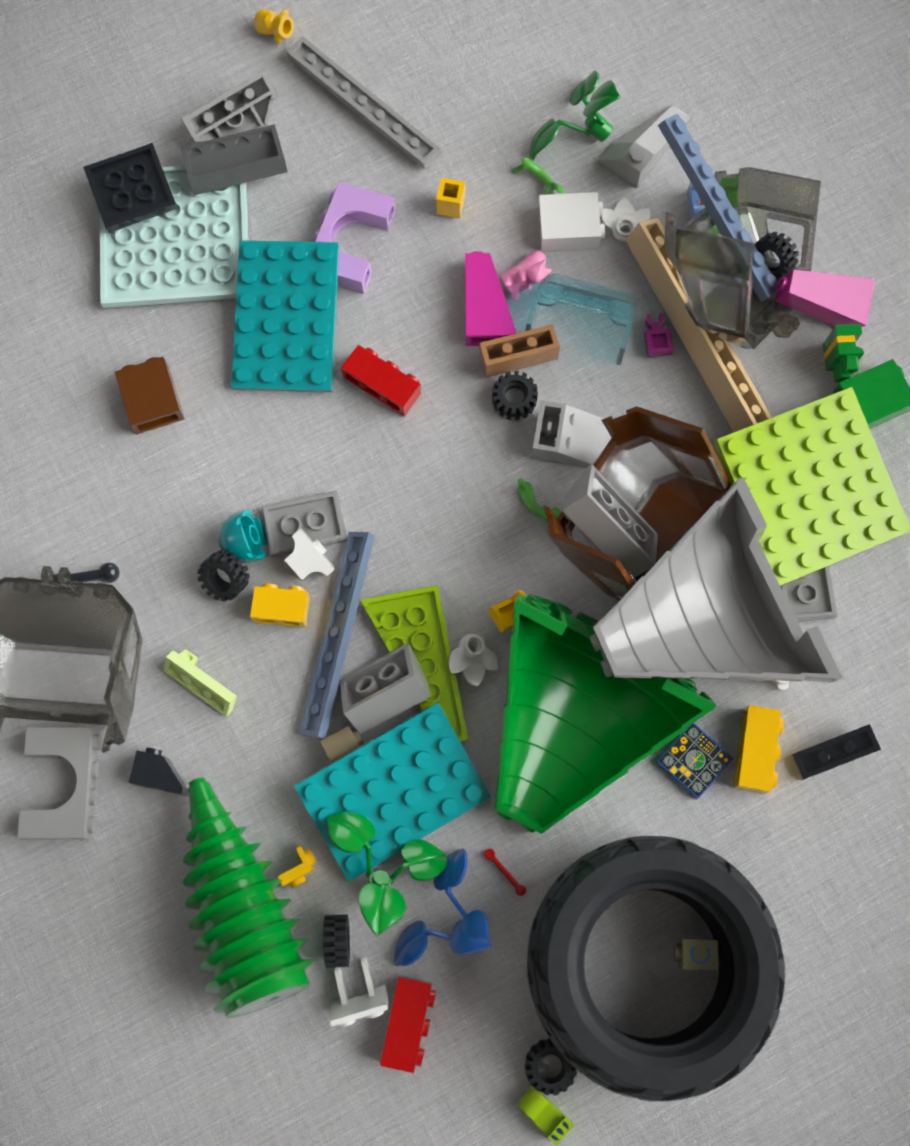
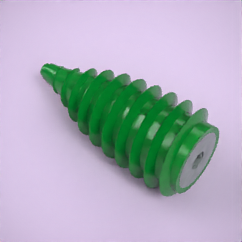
(239, 914)

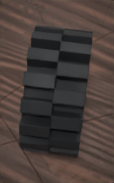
(782, 249)
(514, 381)
(215, 584)
(336, 941)
(542, 1083)

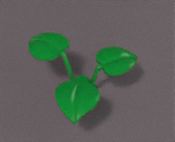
(595, 123)
(378, 902)

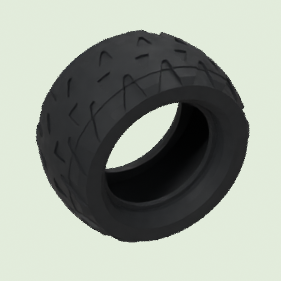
(748, 977)

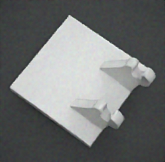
(372, 1004)

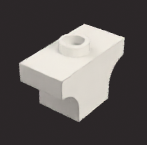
(308, 556)

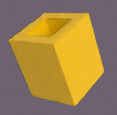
(450, 198)

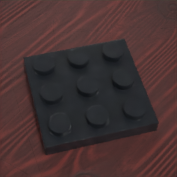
(130, 187)

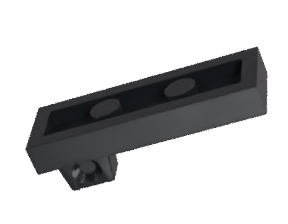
(836, 751)

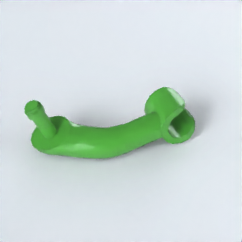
(532, 167)
(526, 493)

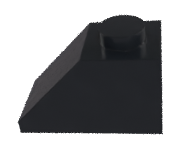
(156, 772)

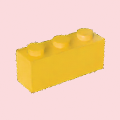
(758, 749)

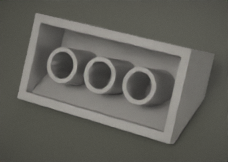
(610, 522)

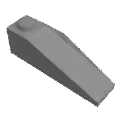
(640, 149)

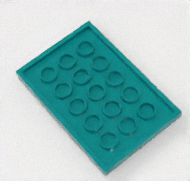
(285, 316)
(401, 782)

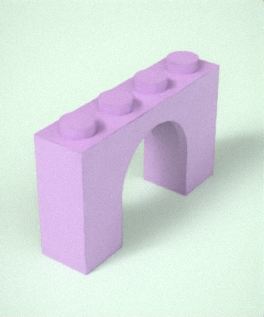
(348, 206)

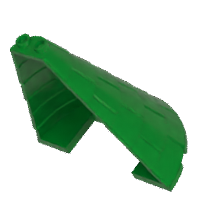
(572, 725)

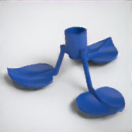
(468, 934)

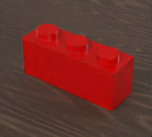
(381, 379)
(407, 1024)

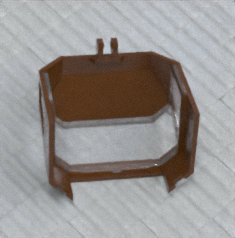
(663, 473)

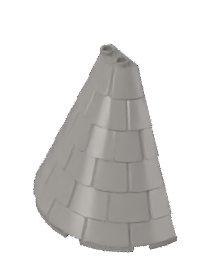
(713, 610)

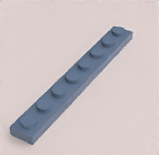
(715, 198)
(336, 635)

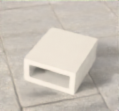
(570, 221)

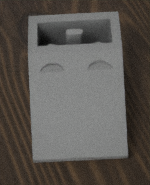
(568, 435)

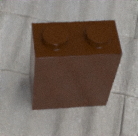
(149, 395)

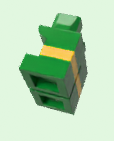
(841, 351)

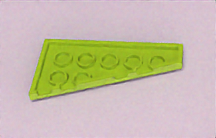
(419, 620)

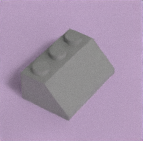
(383, 689)

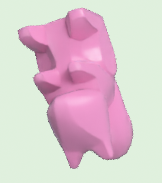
(526, 273)

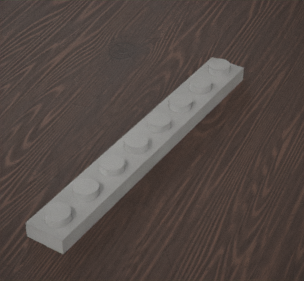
(363, 102)

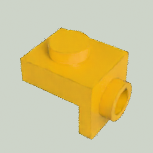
(503, 612)
(296, 875)

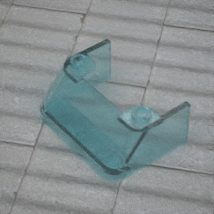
(589, 296)

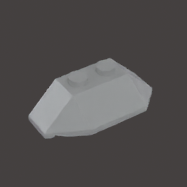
(233, 112)

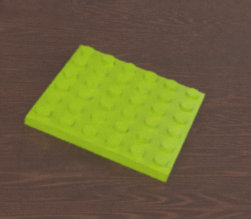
(815, 484)

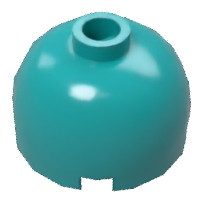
(243, 536)

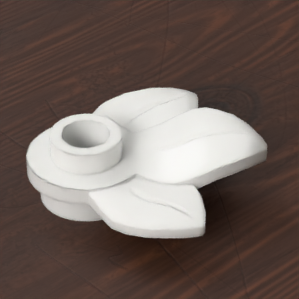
(624, 218)
(472, 663)

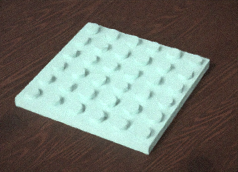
(177, 254)

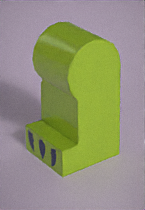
(545, 1115)

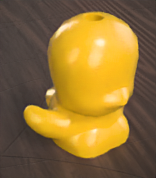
(270, 23)

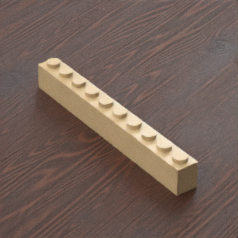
(710, 353)

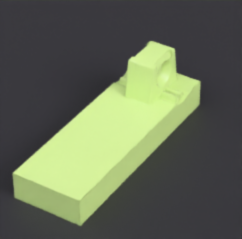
(183, 670)

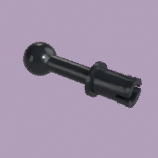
(107, 573)

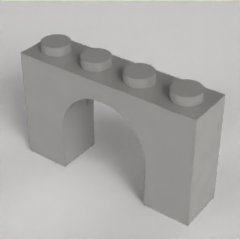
(75, 817)

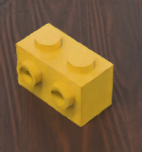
(280, 606)

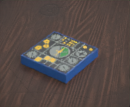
(694, 760)

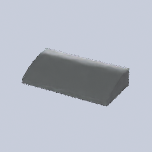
(233, 159)

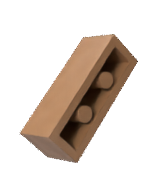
(519, 350)

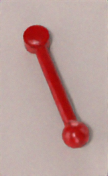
(490, 855)

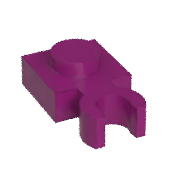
(657, 340)

